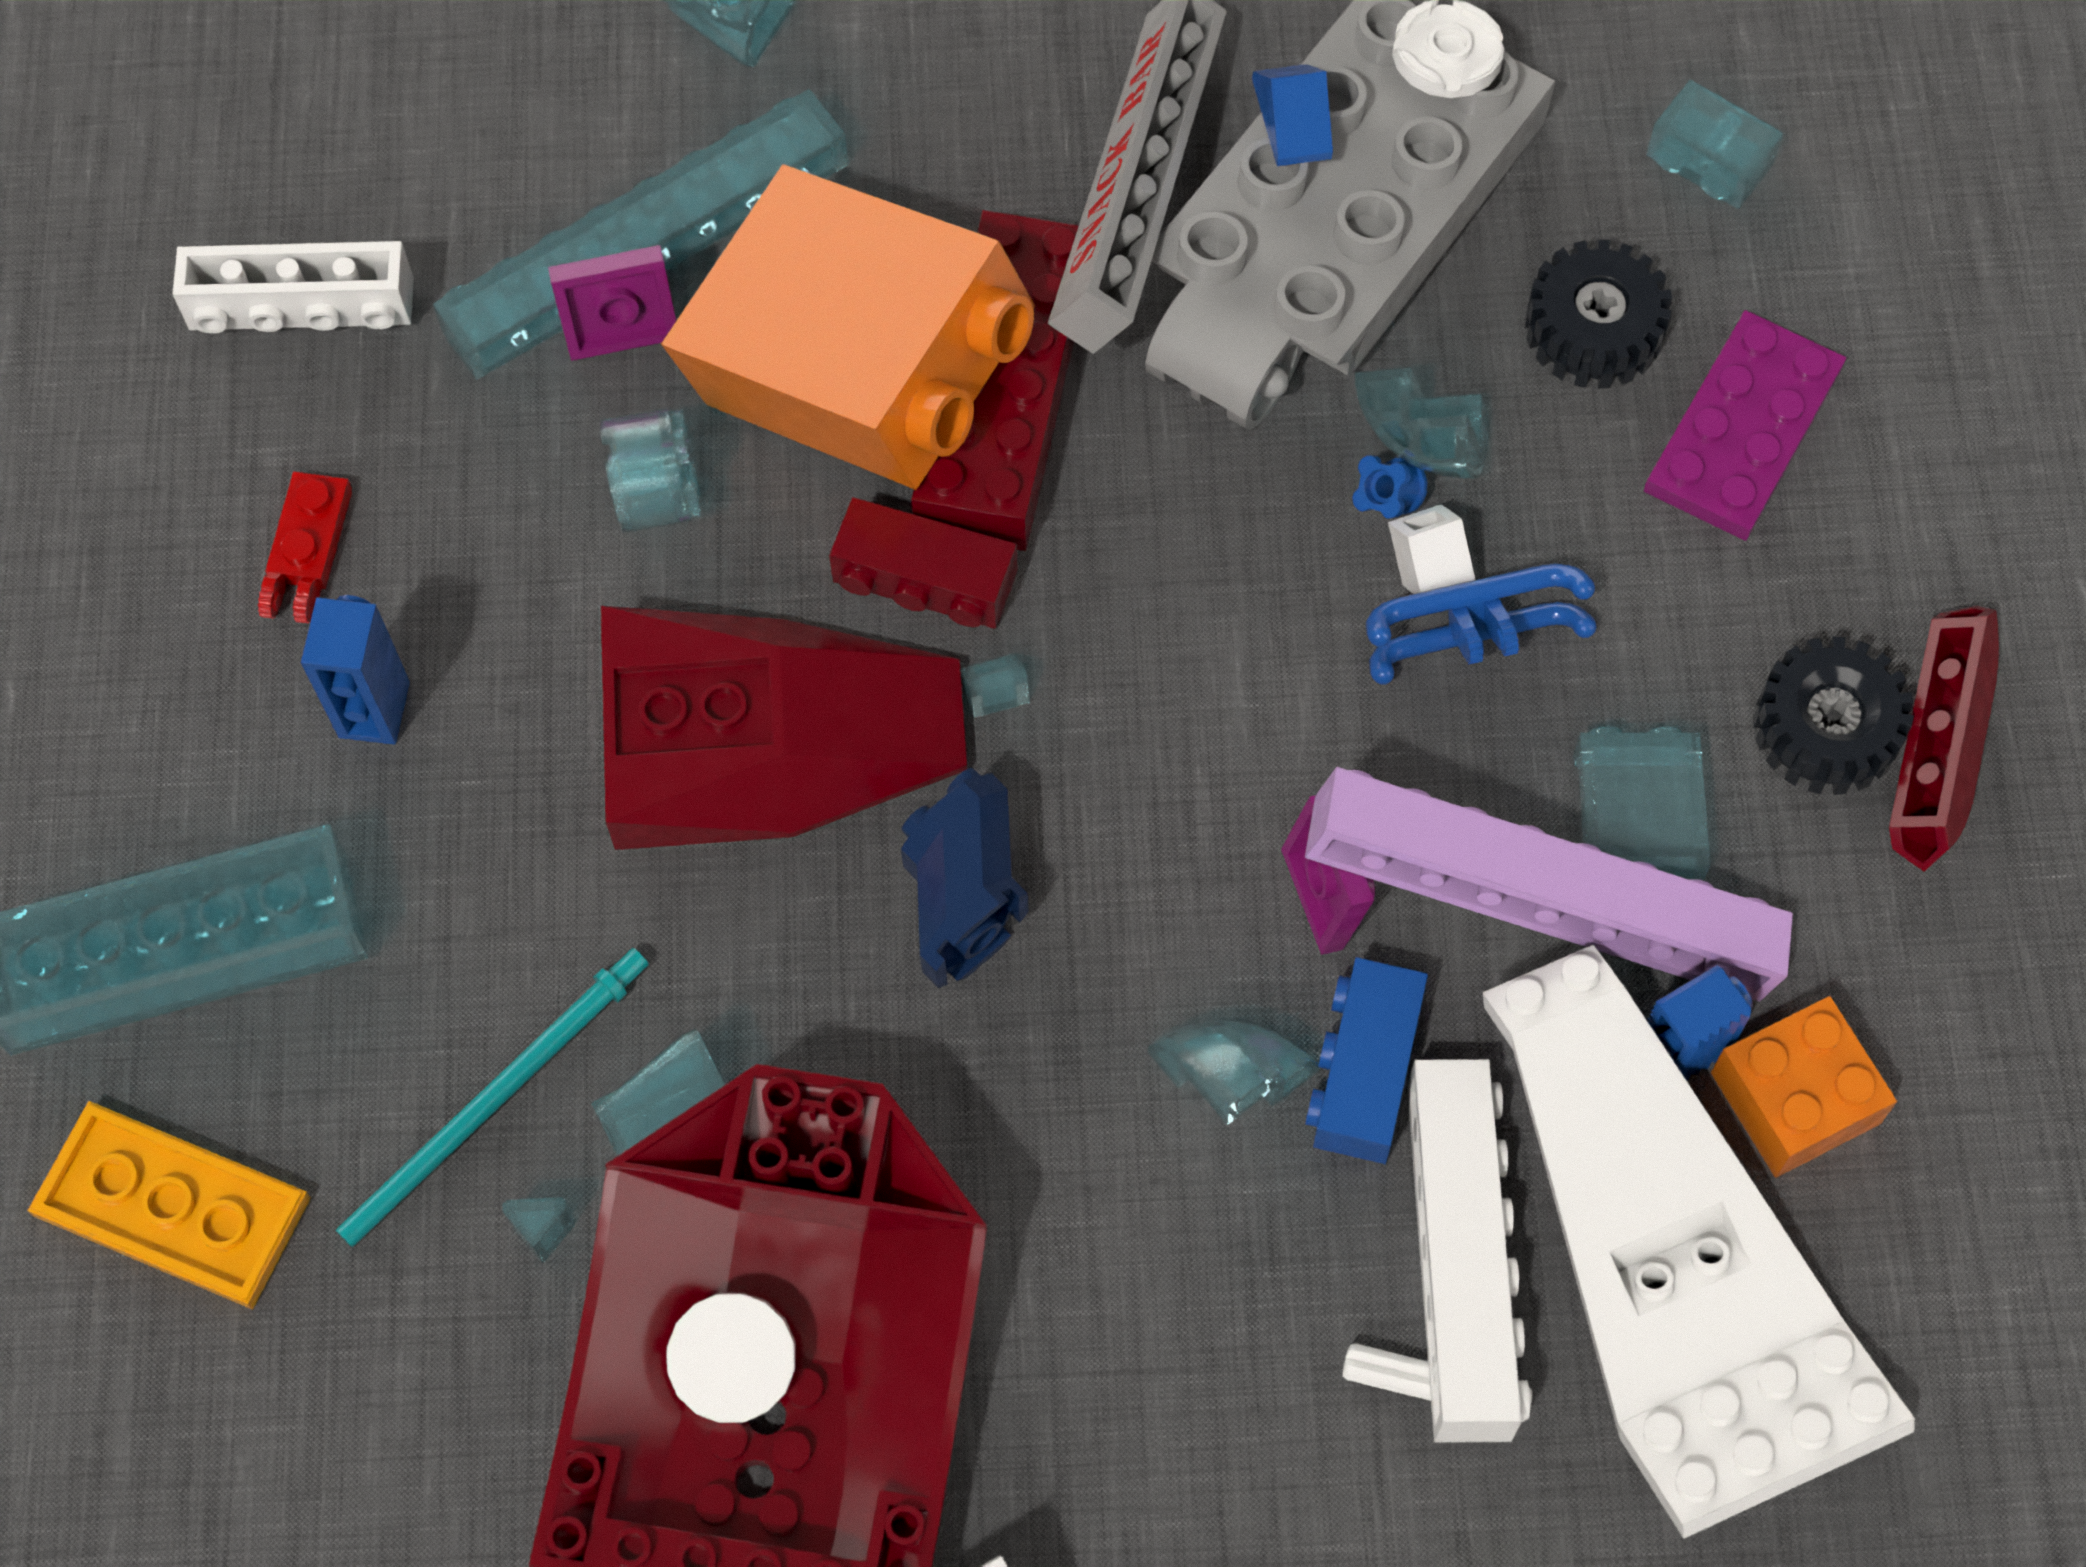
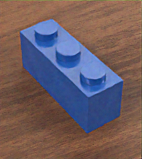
(355, 669)
(1367, 1060)

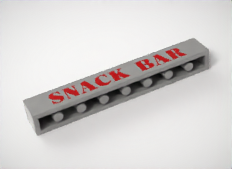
(1137, 172)

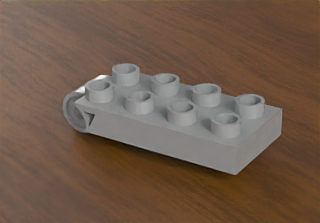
(1339, 244)

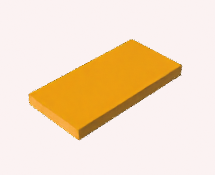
(170, 1204)

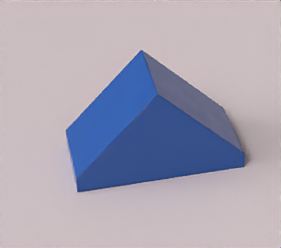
(1295, 113)

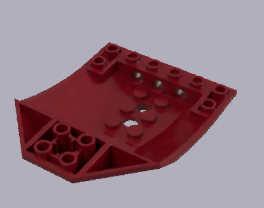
(874, 1260)

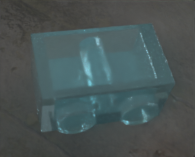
(1714, 144)

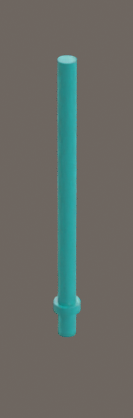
(608, 987)

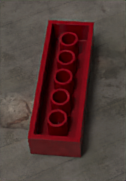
(1000, 467)

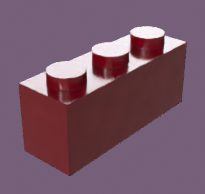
(923, 564)

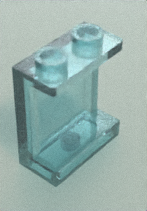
(1645, 797)

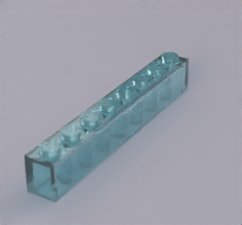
(678, 209)

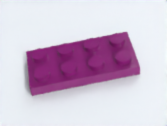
(1744, 425)

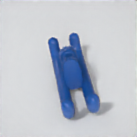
(1477, 616)

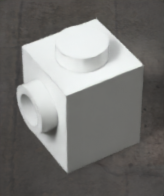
(1431, 550)

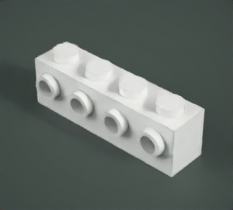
(293, 286)

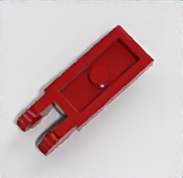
(305, 543)

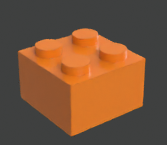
(1803, 1086)

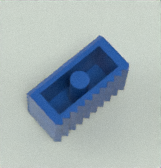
(1701, 1019)

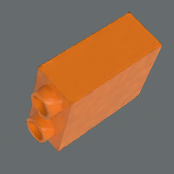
(852, 325)

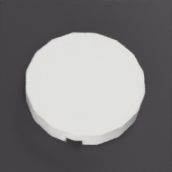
(1448, 48)
(731, 1357)

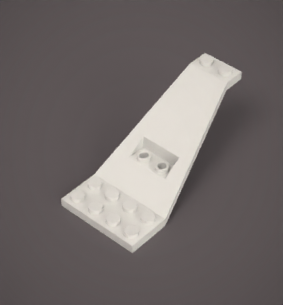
(1735, 1366)

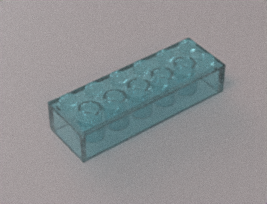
(176, 938)

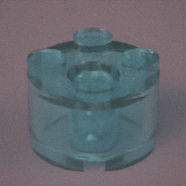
(651, 469)

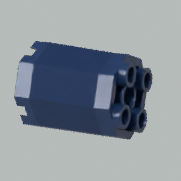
(963, 876)

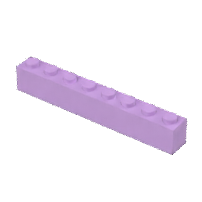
(1546, 882)

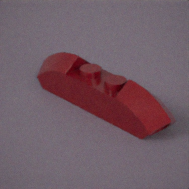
(1946, 734)

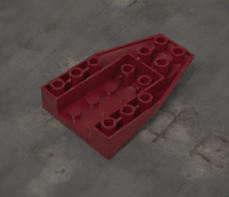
(763, 725)

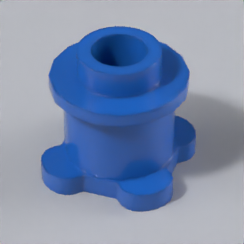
(1389, 487)

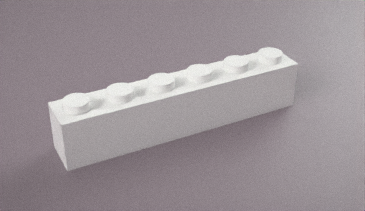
(1464, 1252)

